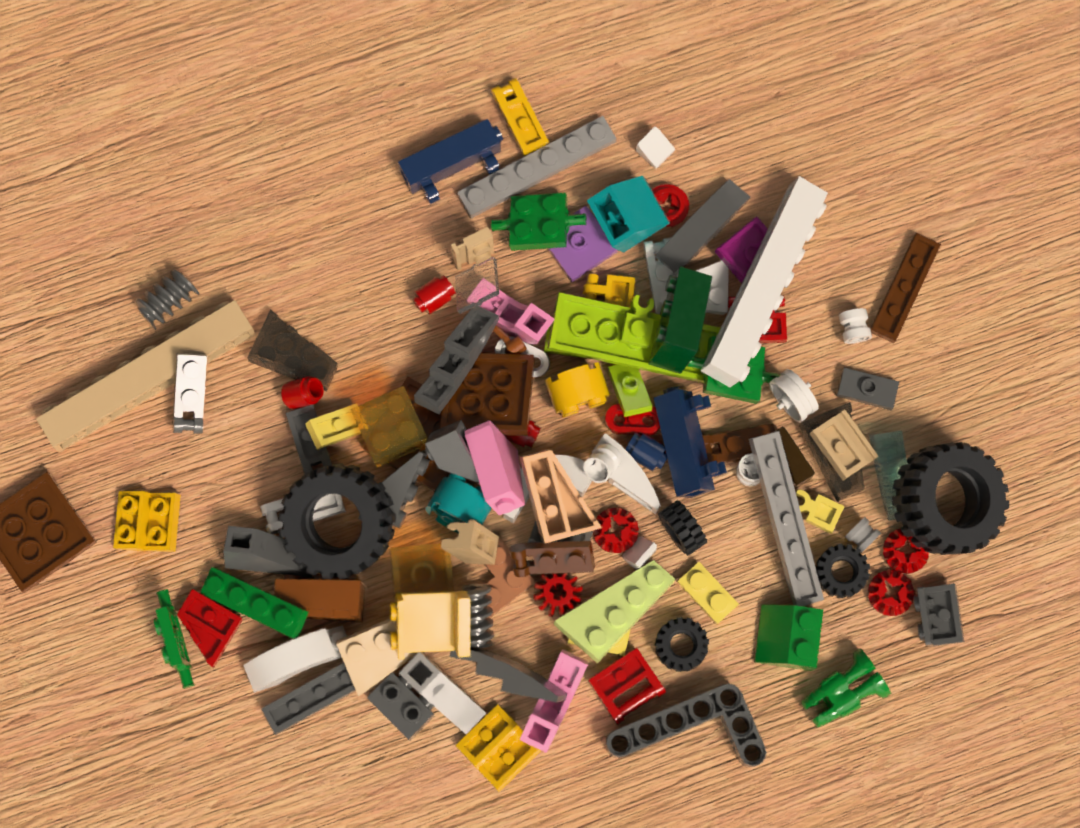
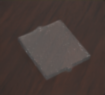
(477, 285)

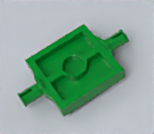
(538, 221)
(745, 391)
(175, 649)

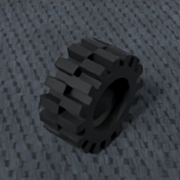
(682, 527)
(859, 566)
(687, 627)

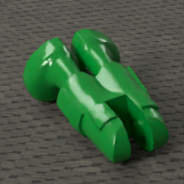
(836, 693)

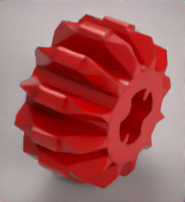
(548, 596)

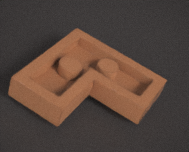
(505, 584)

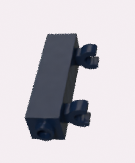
(450, 157)
(685, 443)

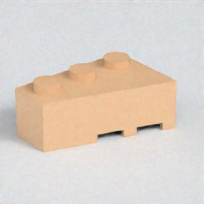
(554, 499)

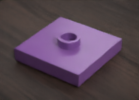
(585, 248)

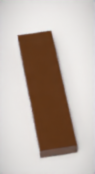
(904, 287)

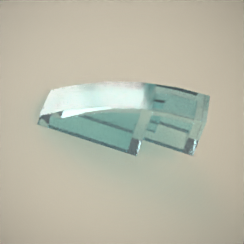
(891, 455)

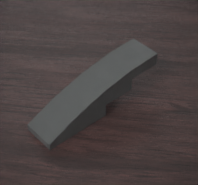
(703, 226)
(457, 359)
(515, 676)

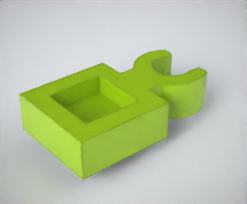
(637, 326)

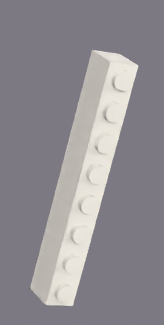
(764, 283)

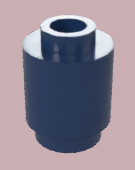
(647, 451)

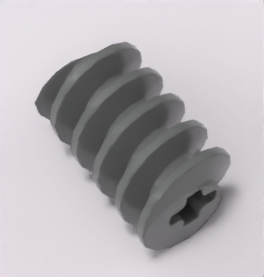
(165, 297)
(479, 615)

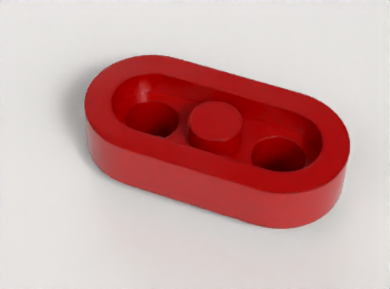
(632, 423)

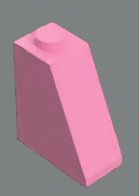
(496, 467)

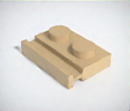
(474, 248)
(843, 445)

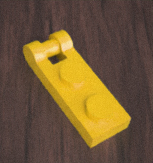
(520, 117)

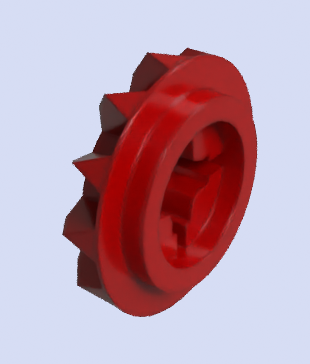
(678, 200)
(609, 541)
(897, 559)
(890, 606)

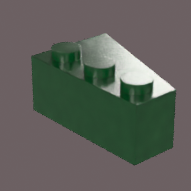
(681, 320)

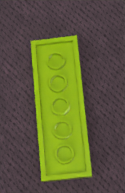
(594, 331)

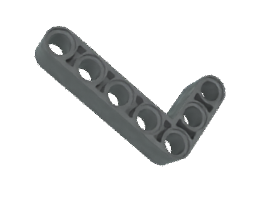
(690, 720)

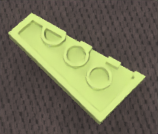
(613, 612)

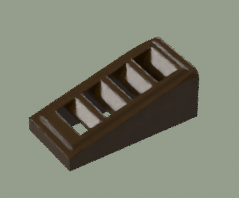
(798, 465)

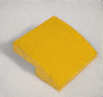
(497, 748)

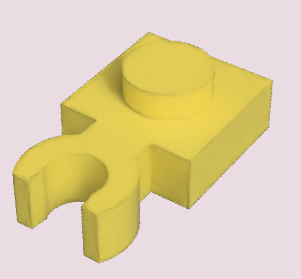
(821, 512)

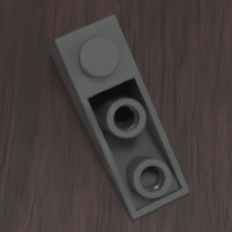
(402, 485)
(259, 552)

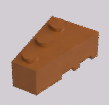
(324, 597)

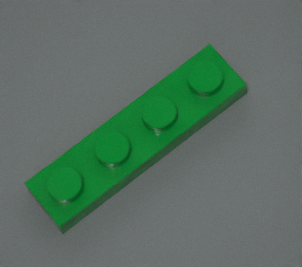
(254, 602)

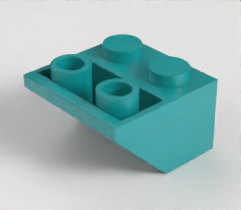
(628, 212)

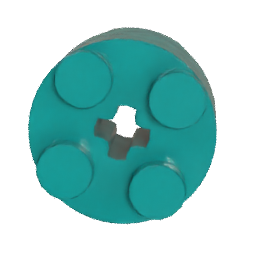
(458, 502)

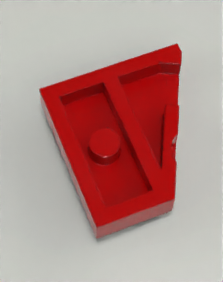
(208, 625)

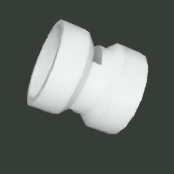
(855, 326)
(602, 463)
(747, 465)

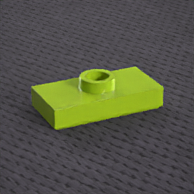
(629, 390)

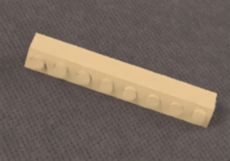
(143, 377)

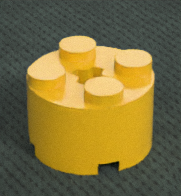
(578, 388)

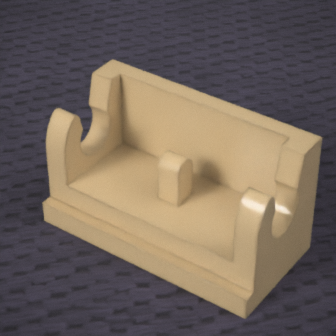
(474, 543)

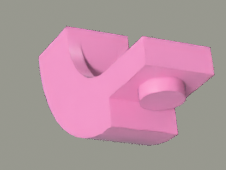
(519, 319)
(547, 714)

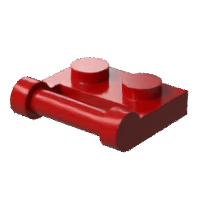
(620, 678)

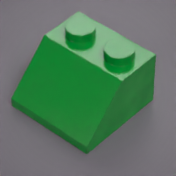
(789, 636)

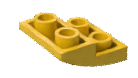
(147, 521)

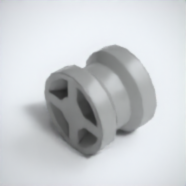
(863, 534)

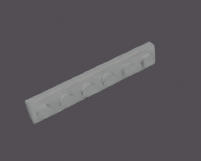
(536, 167)
(786, 519)

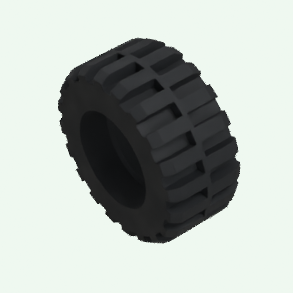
(983, 498)
(310, 547)

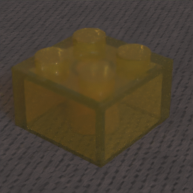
(390, 426)
(420, 569)

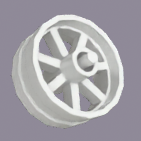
(793, 395)

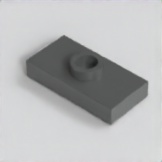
(868, 389)

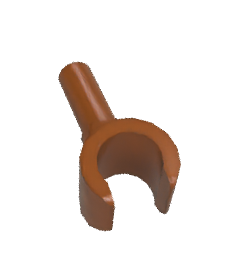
(515, 346)

